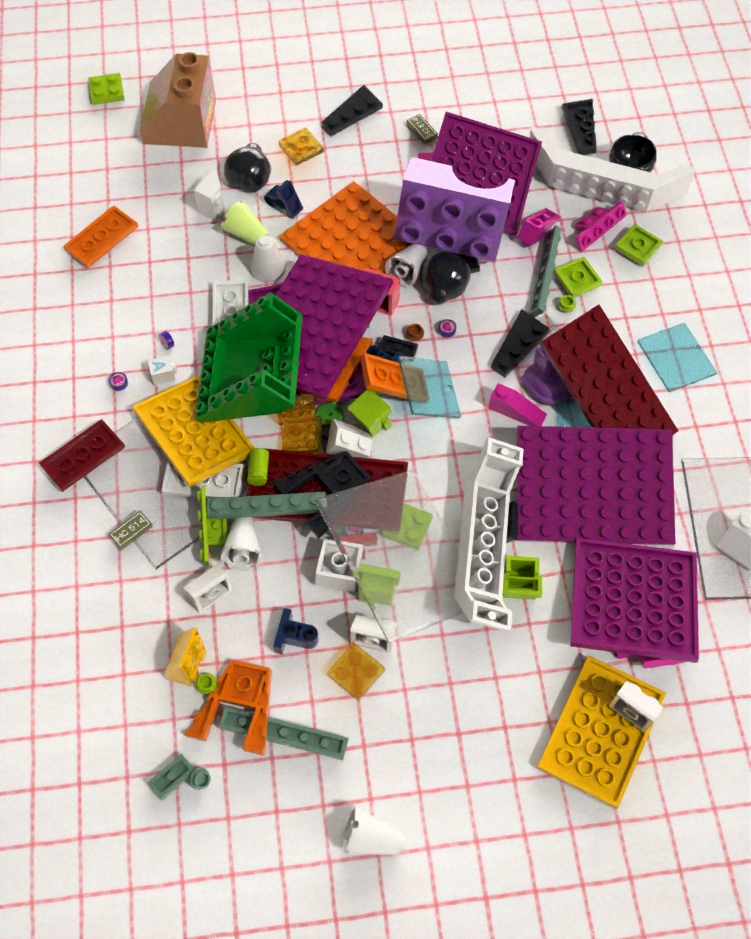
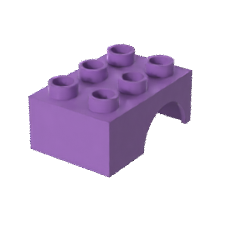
(449, 214)

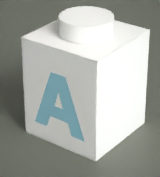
(162, 370)

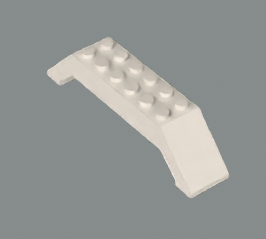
(608, 180)
(485, 535)

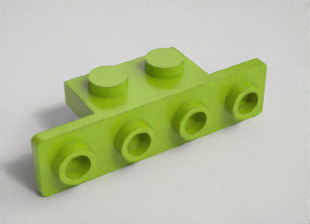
(214, 530)

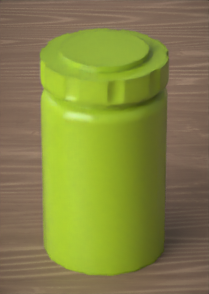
(258, 467)

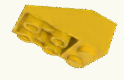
(186, 658)

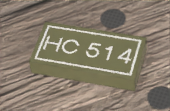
(422, 128)
(130, 530)

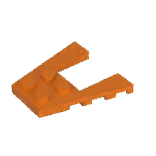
(350, 369)
(242, 686)

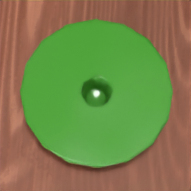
(329, 412)

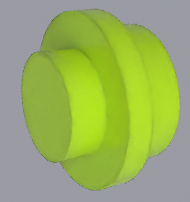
(567, 303)
(206, 684)

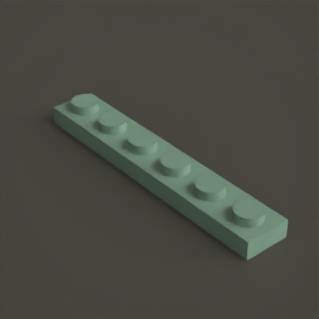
(544, 272)
(263, 505)
(288, 734)

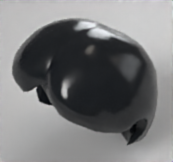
(634, 152)
(247, 168)
(445, 277)

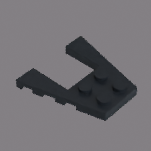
(336, 474)

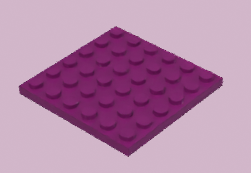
(487, 158)
(635, 600)

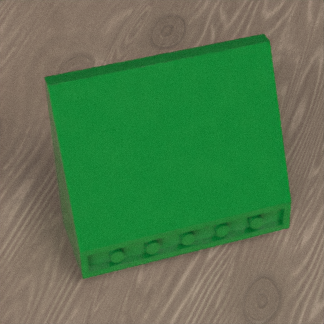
(250, 362)

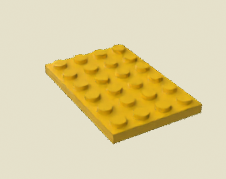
(191, 446)
(592, 742)

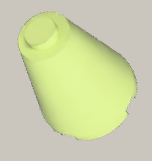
(243, 223)

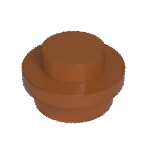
(415, 332)

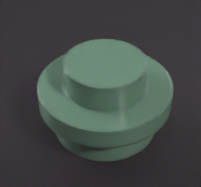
(199, 778)

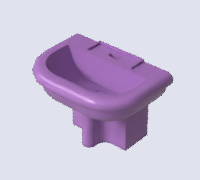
(544, 381)

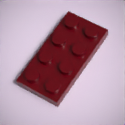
(82, 455)

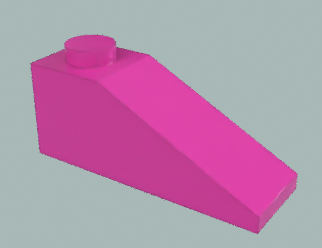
(536, 226)
(515, 406)

